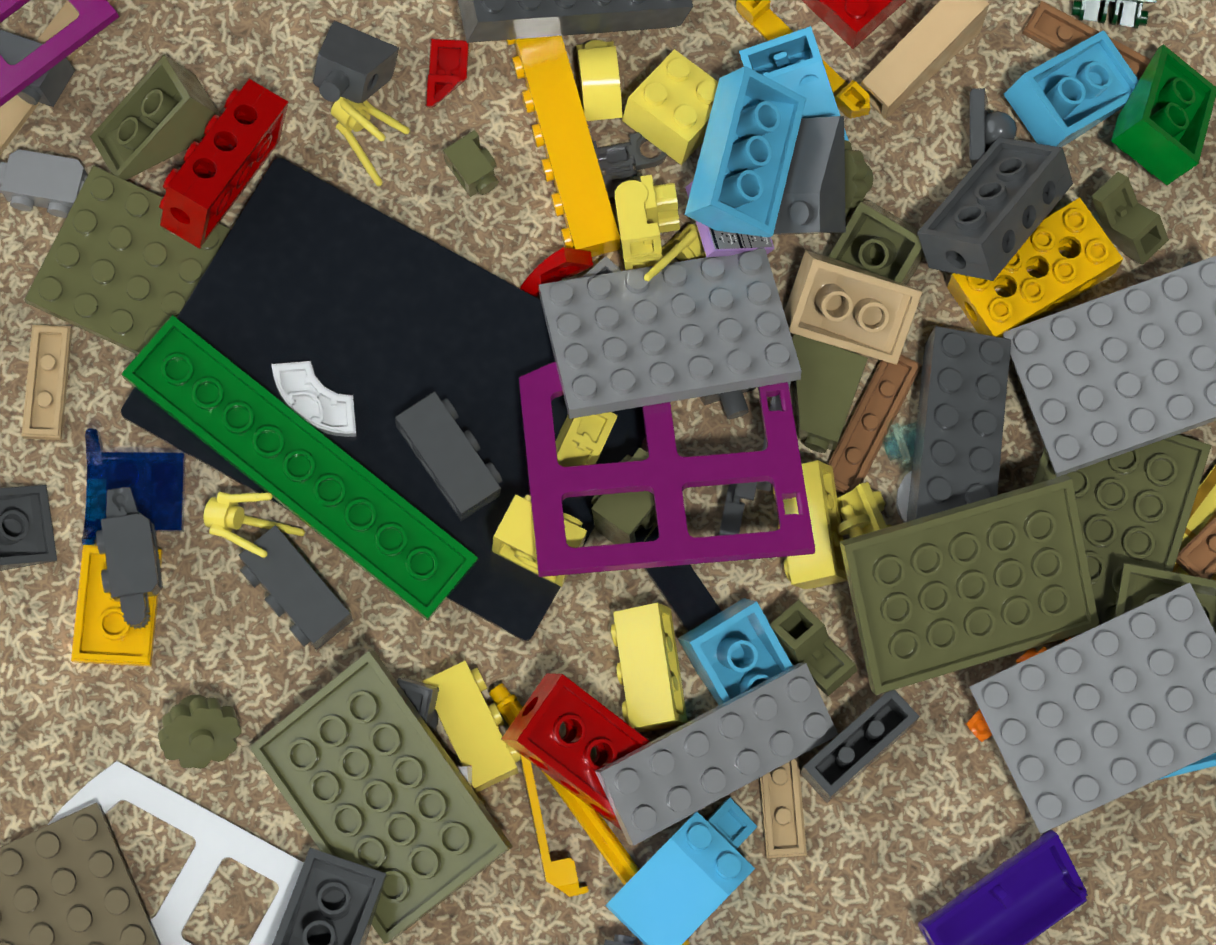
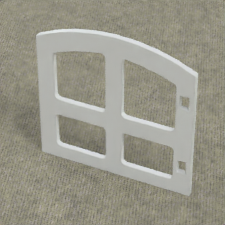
(214, 840)

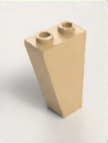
(923, 52)

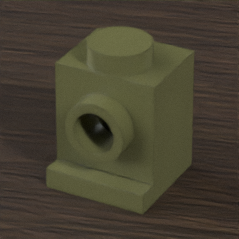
(471, 165)

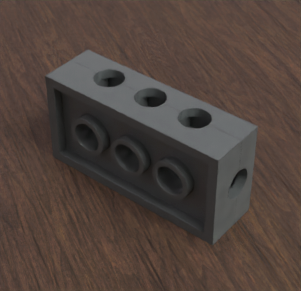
(995, 208)

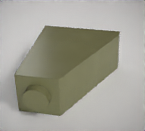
(825, 391)

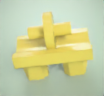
(861, 511)

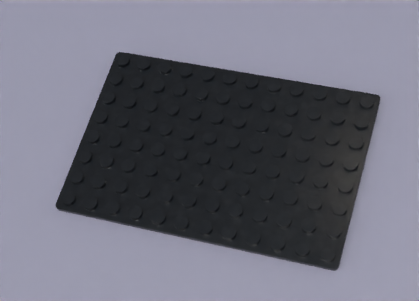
(390, 325)

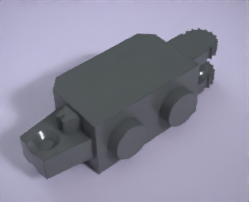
(131, 556)

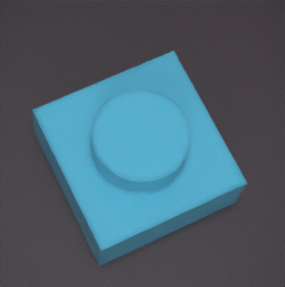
(732, 823)

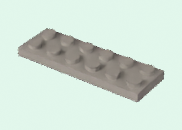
(716, 753)

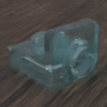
(900, 443)

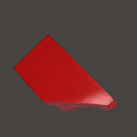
(447, 68)
(559, 265)

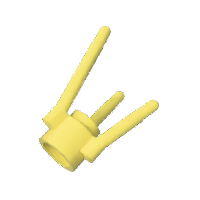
(356, 117)
(683, 246)
(224, 514)

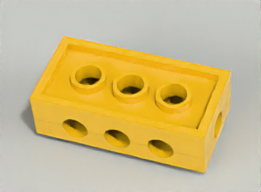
(1062, 278)

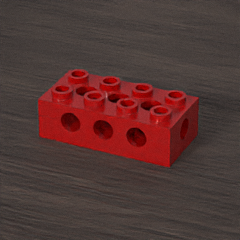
(222, 162)
(587, 725)

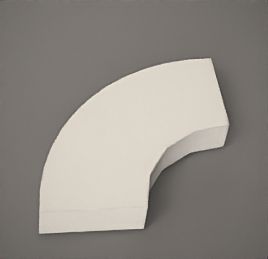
(314, 402)

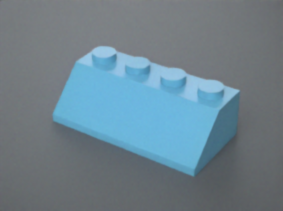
(745, 154)

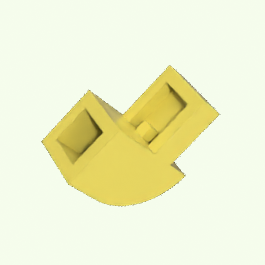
(599, 80)

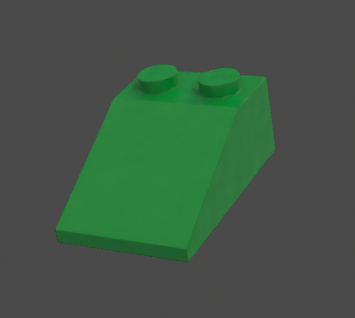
(1166, 117)

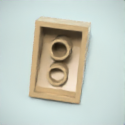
(850, 307)

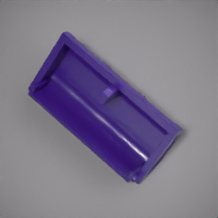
(1011, 901)

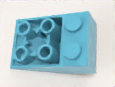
(797, 65)

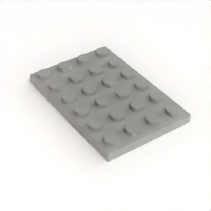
(668, 339)
(1122, 367)
(1107, 708)

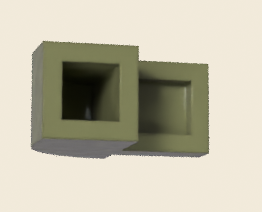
(1126, 222)
(808, 642)

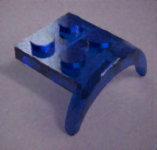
(153, 476)

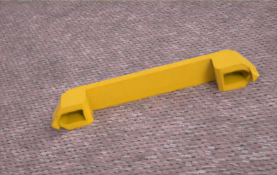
(850, 98)
(558, 872)

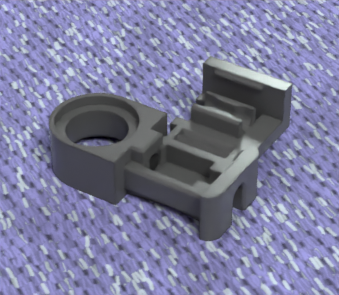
(620, 164)
(734, 509)

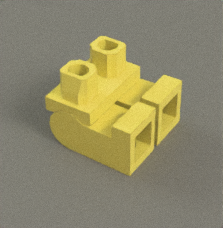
(642, 216)

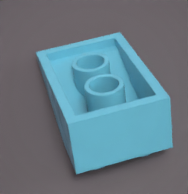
(1072, 91)
(735, 650)
(680, 885)

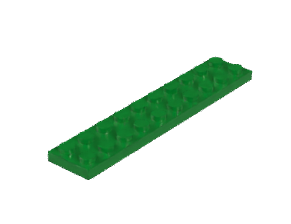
(300, 467)

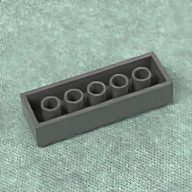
(548, 18)
(958, 421)

